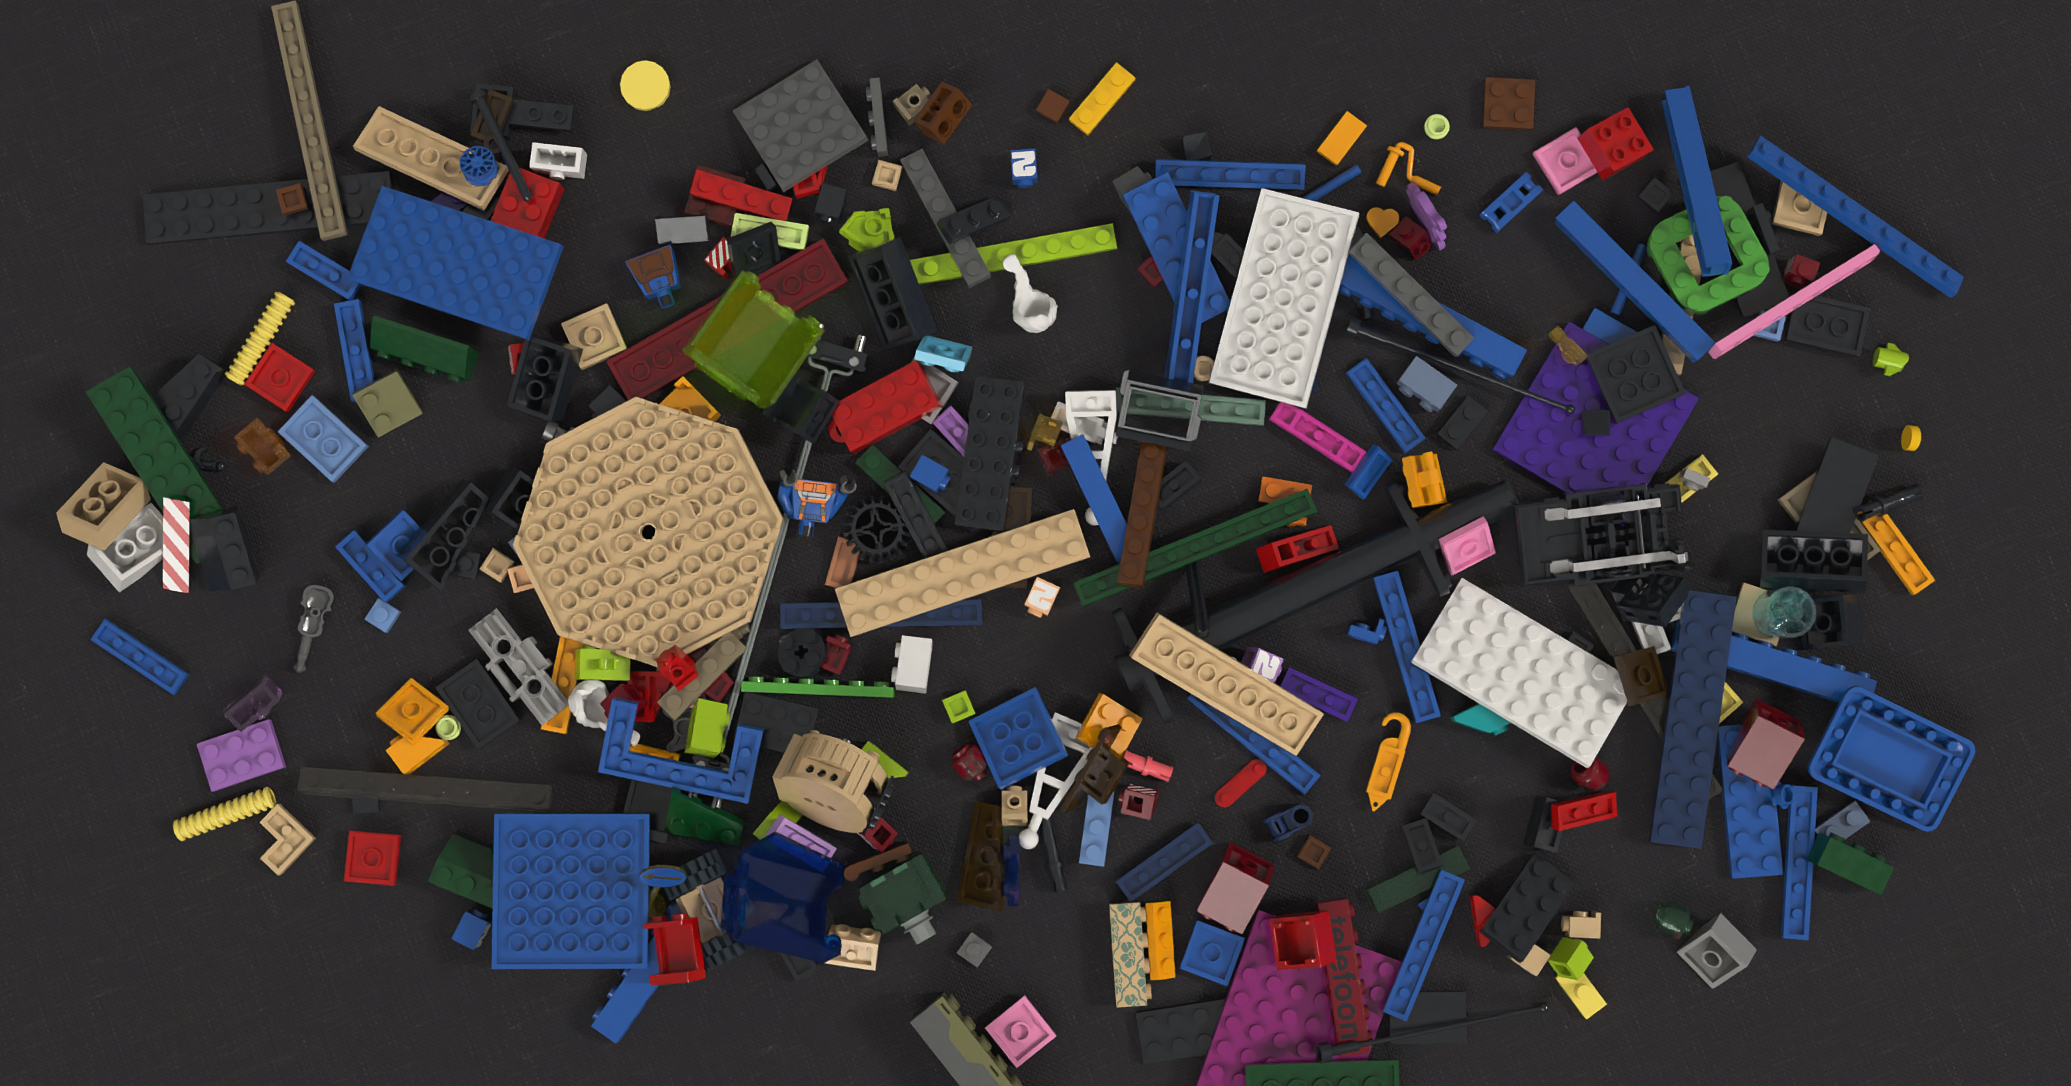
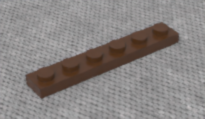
(1142, 515)

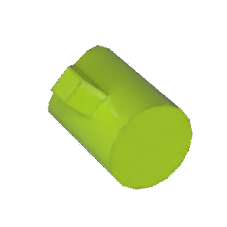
(1890, 359)

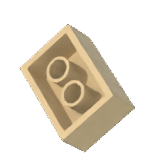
(103, 506)

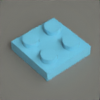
(943, 353)

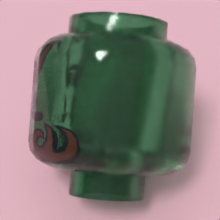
(1673, 920)

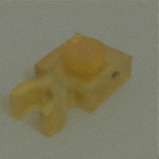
(1570, 350)

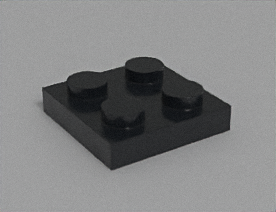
(754, 250)

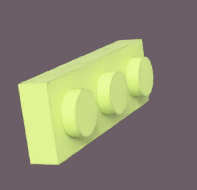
(789, 234)

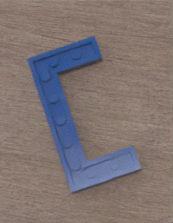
(729, 785)

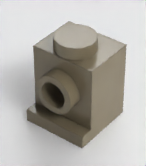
(908, 110)

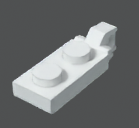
(1091, 427)

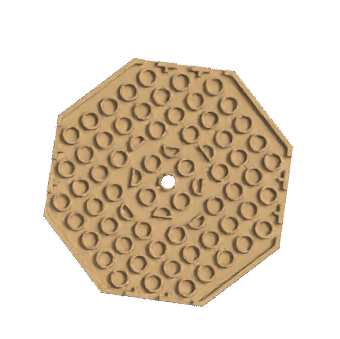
(588, 519)

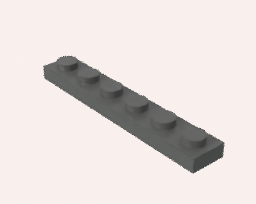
(939, 206)
(1410, 294)

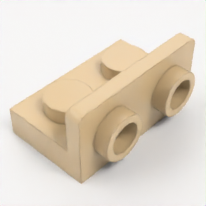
(858, 947)

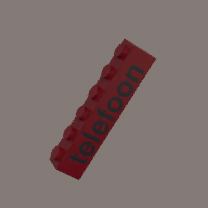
(1342, 978)

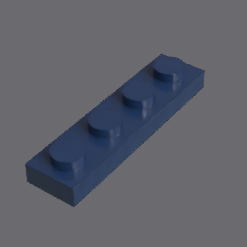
(1164, 862)

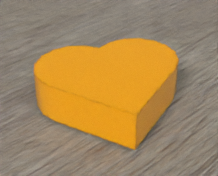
(1382, 221)

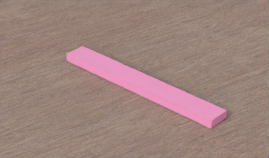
(1794, 302)

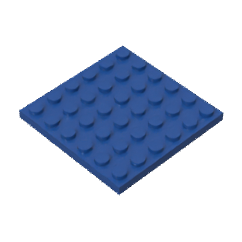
(570, 891)

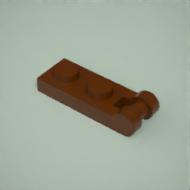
(876, 862)

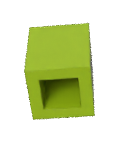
(1570, 958)

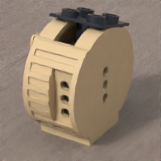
(833, 782)

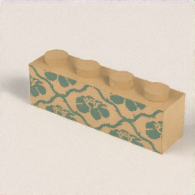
(1128, 954)

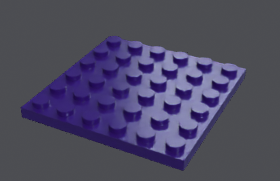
(1550, 440)

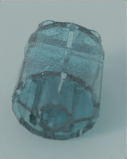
(1784, 612)

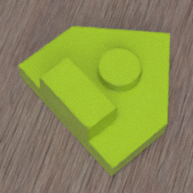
(868, 228)

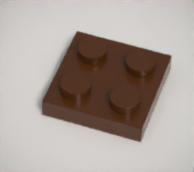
(1508, 103)

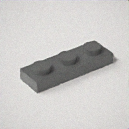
(876, 117)

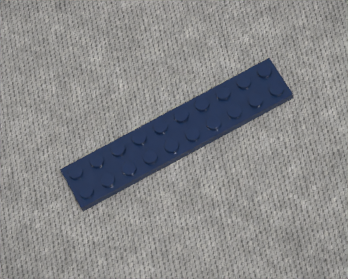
(1692, 719)

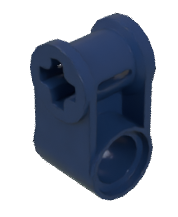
(1287, 822)

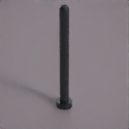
(479, 98)

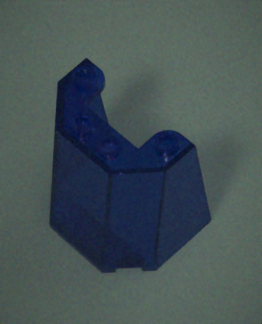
(781, 898)

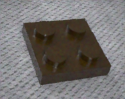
(1641, 676)

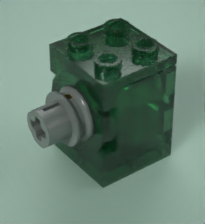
(904, 898)

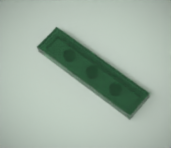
(1411, 883)

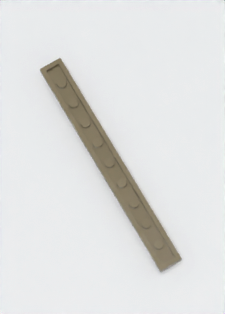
(309, 120)

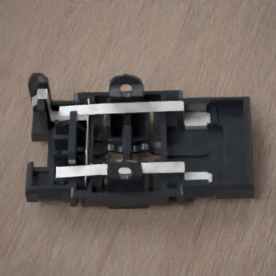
(1554, 535)

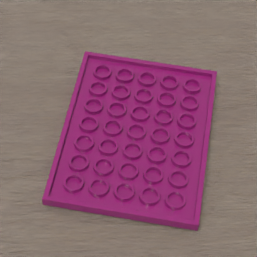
(1283, 1012)

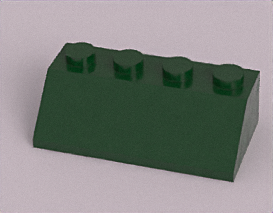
(423, 349)
(465, 870)

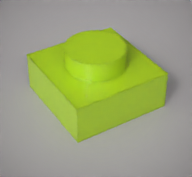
(958, 707)

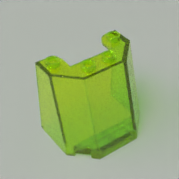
(752, 342)

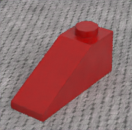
(1297, 548)

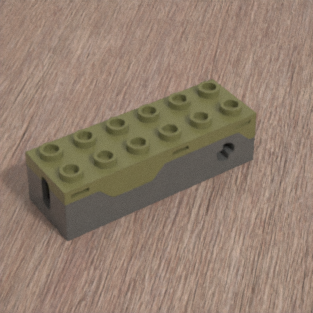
(959, 1046)

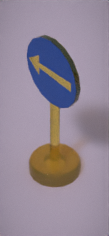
(659, 877)

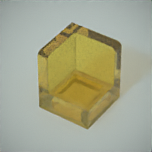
(1045, 431)

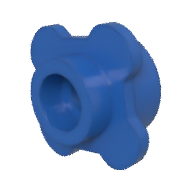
(1782, 795)

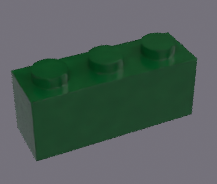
(1850, 862)

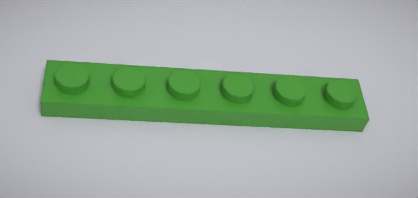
(807, 686)

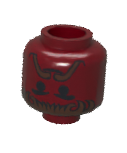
(969, 762)
(1590, 778)

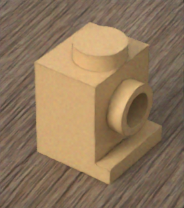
(1017, 814)
(1582, 925)

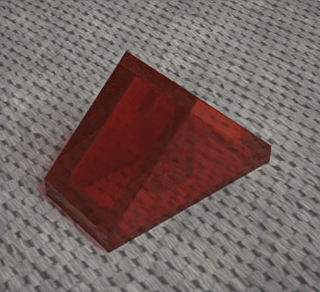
(1053, 457)

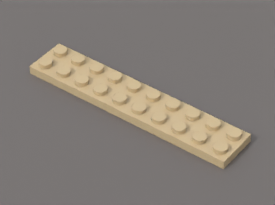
(962, 573)

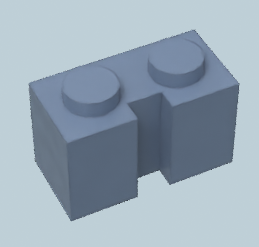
(1426, 384)

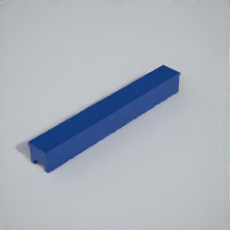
(1696, 182)
(1634, 282)
(1191, 286)

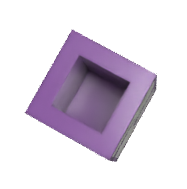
(1262, 662)

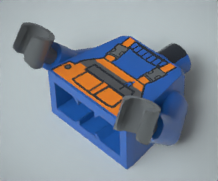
(811, 500)

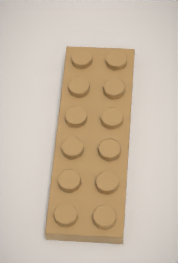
(423, 156)

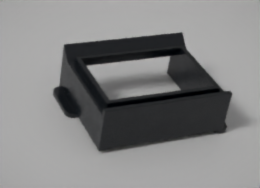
(1164, 387)

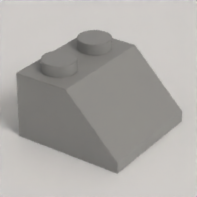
(1717, 951)

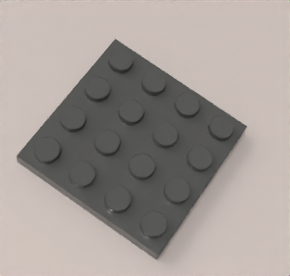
(800, 125)

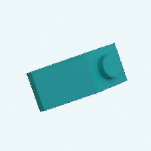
(1481, 719)

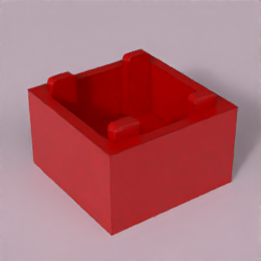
(1302, 940)

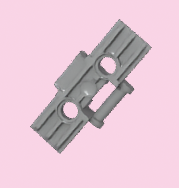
(524, 661)

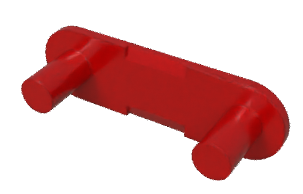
(1240, 783)

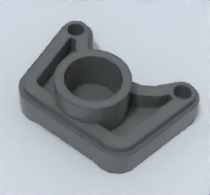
(680, 731)

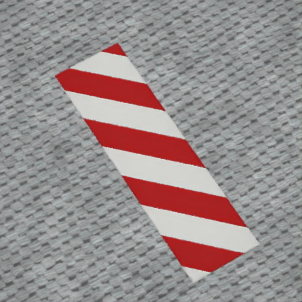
(175, 545)

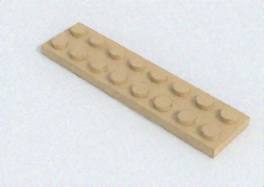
(1226, 684)

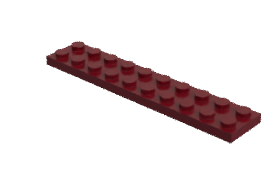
(660, 357)

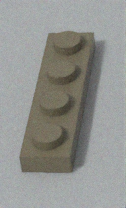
(709, 669)

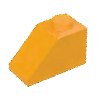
(410, 756)

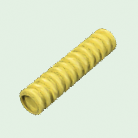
(259, 338)
(224, 813)

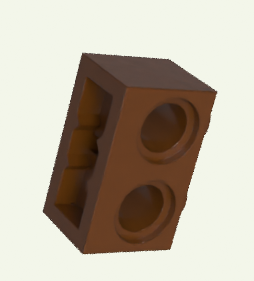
(943, 112)

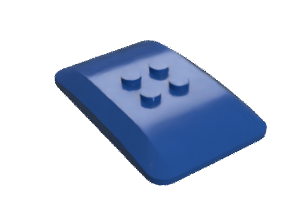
(1891, 758)

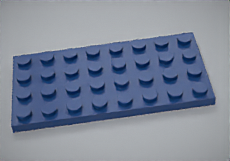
(455, 262)

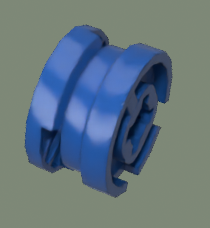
(478, 167)

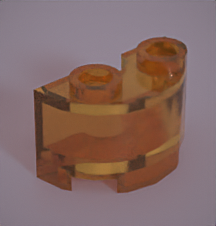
(262, 445)

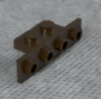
(1100, 773)

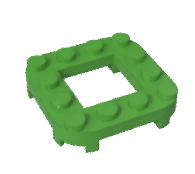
(1677, 275)

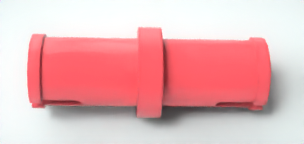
(1148, 766)

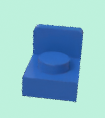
(1363, 633)

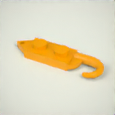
(1388, 762)

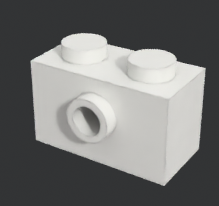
(558, 161)
(913, 664)

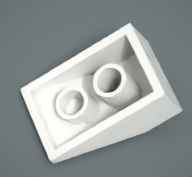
(133, 551)

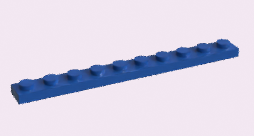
(1855, 216)

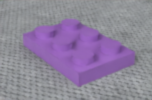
(241, 755)

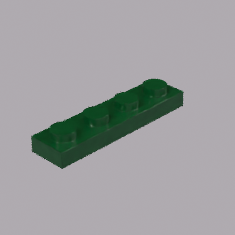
(881, 469)

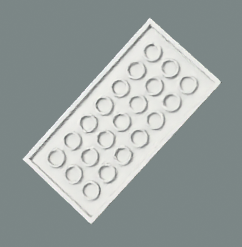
(1284, 298)
(1523, 672)

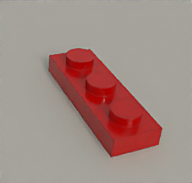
(1584, 810)

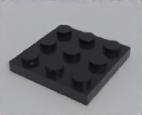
(1635, 374)

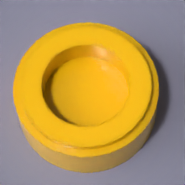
(1911, 438)

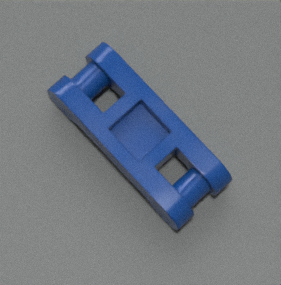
(1511, 202)

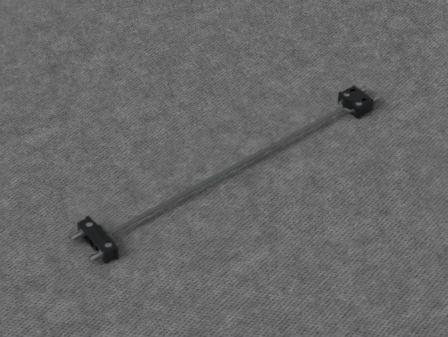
(832, 355)

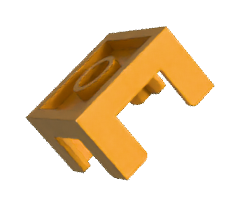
(689, 400)

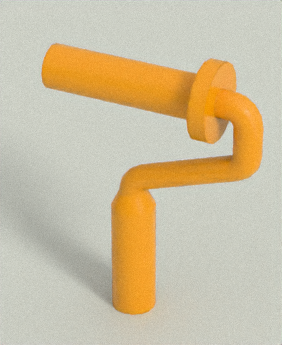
(1390, 162)

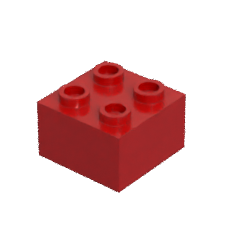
(1615, 143)

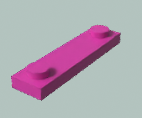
(1318, 436)

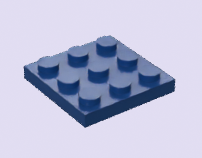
(1018, 738)

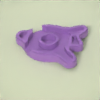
(1427, 215)

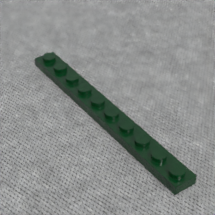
(1203, 544)

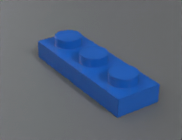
(323, 270)
(370, 567)

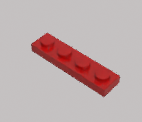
(740, 196)

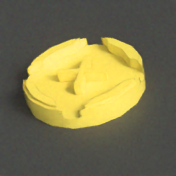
(645, 85)

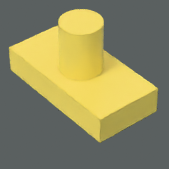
(1582, 995)

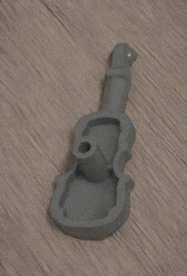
(316, 602)

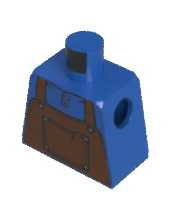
(657, 274)

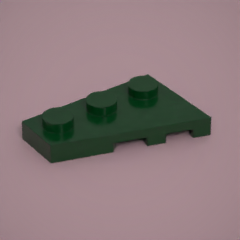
(696, 820)

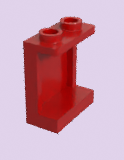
(677, 949)

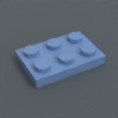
(323, 439)

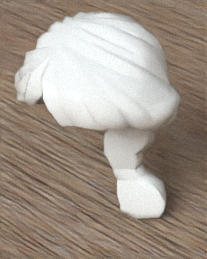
(1031, 307)
(586, 706)

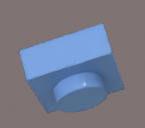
(1773, 331)
(383, 615)

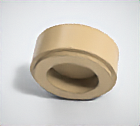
(1203, 368)

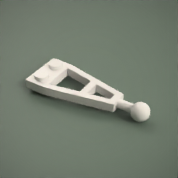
(1090, 404)
(1067, 731)

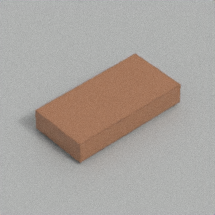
(842, 565)

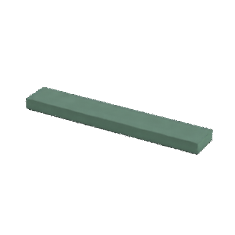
(1211, 408)

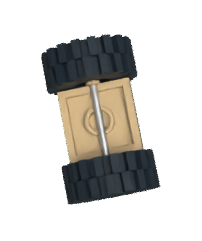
(706, 904)

